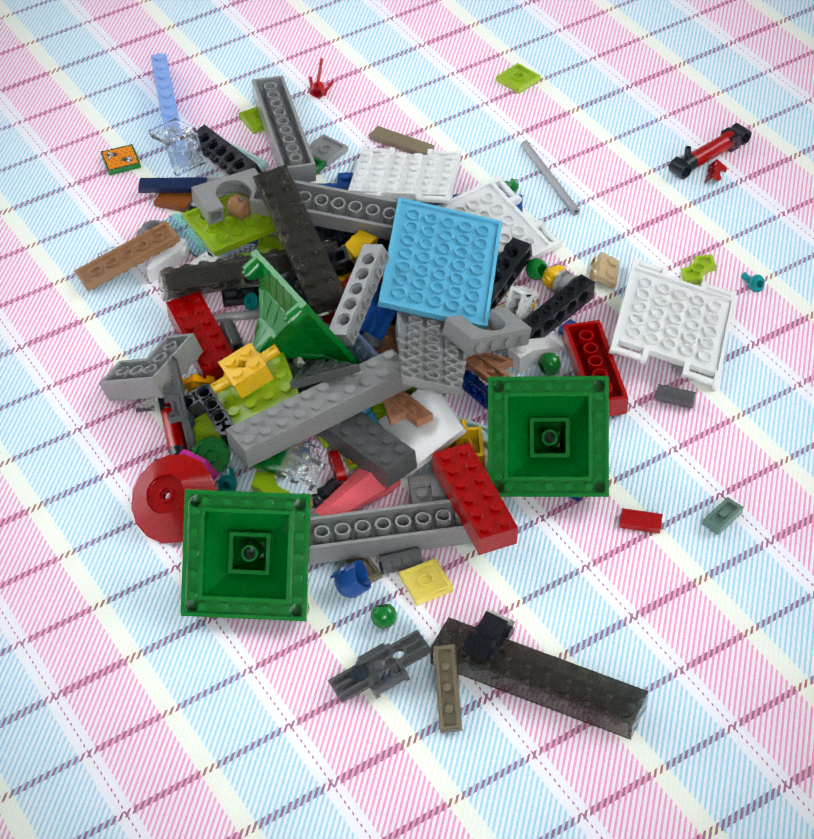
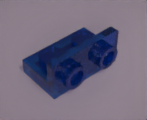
(475, 388)

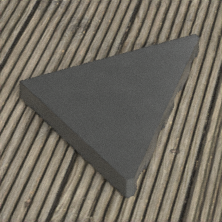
(319, 371)

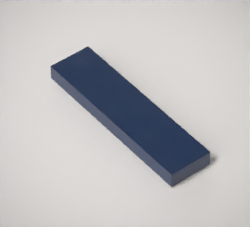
(170, 184)

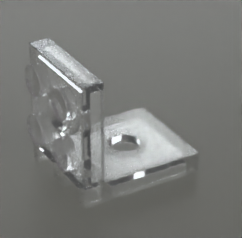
(178, 138)
(303, 463)

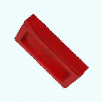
(641, 520)

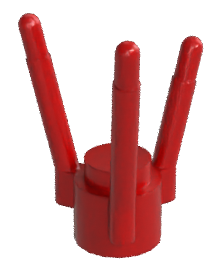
(318, 89)

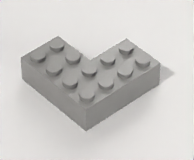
(147, 376)

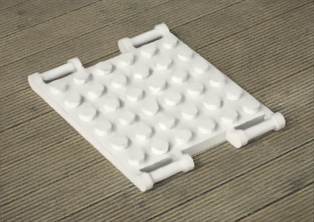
(408, 176)
(491, 202)
(674, 322)

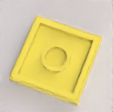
(425, 581)

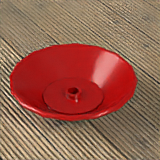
(162, 517)

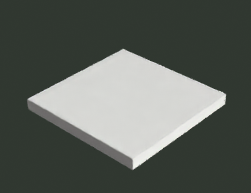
(432, 436)

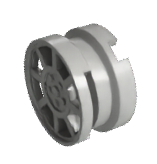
(560, 283)

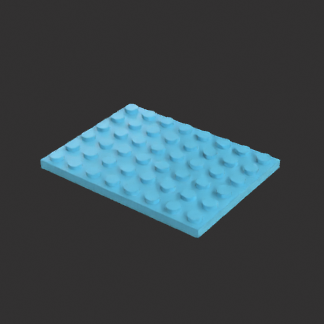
(440, 263)

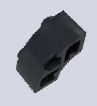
(489, 636)

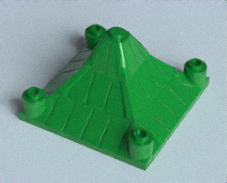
(289, 320)
(549, 436)
(246, 555)

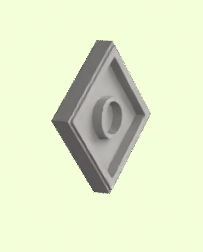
(328, 149)

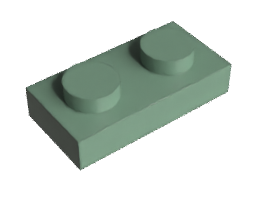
(723, 515)

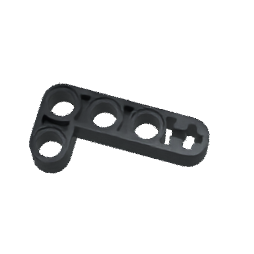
(203, 401)

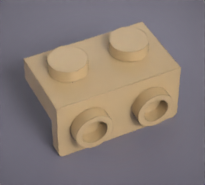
(604, 269)

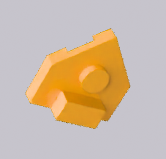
(195, 381)

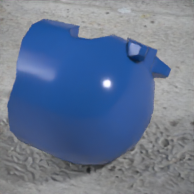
(352, 580)

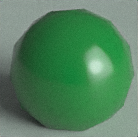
(535, 268)
(549, 363)
(383, 616)

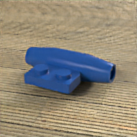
(377, 318)

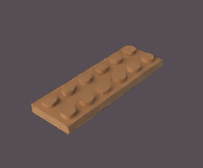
(127, 256)

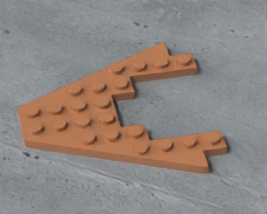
(404, 406)

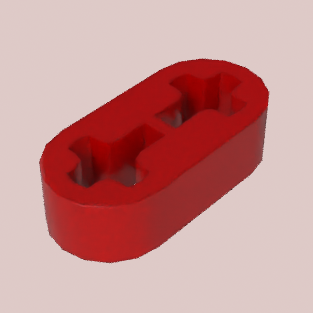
(337, 465)

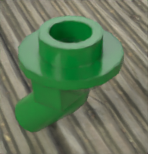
(513, 184)

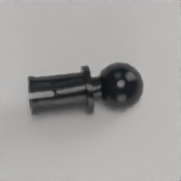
(324, 492)

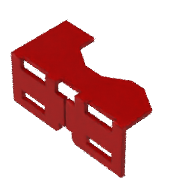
(719, 167)

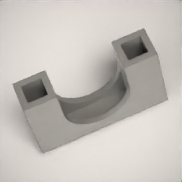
(207, 195)
(507, 332)

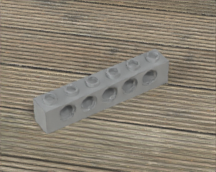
(359, 293)

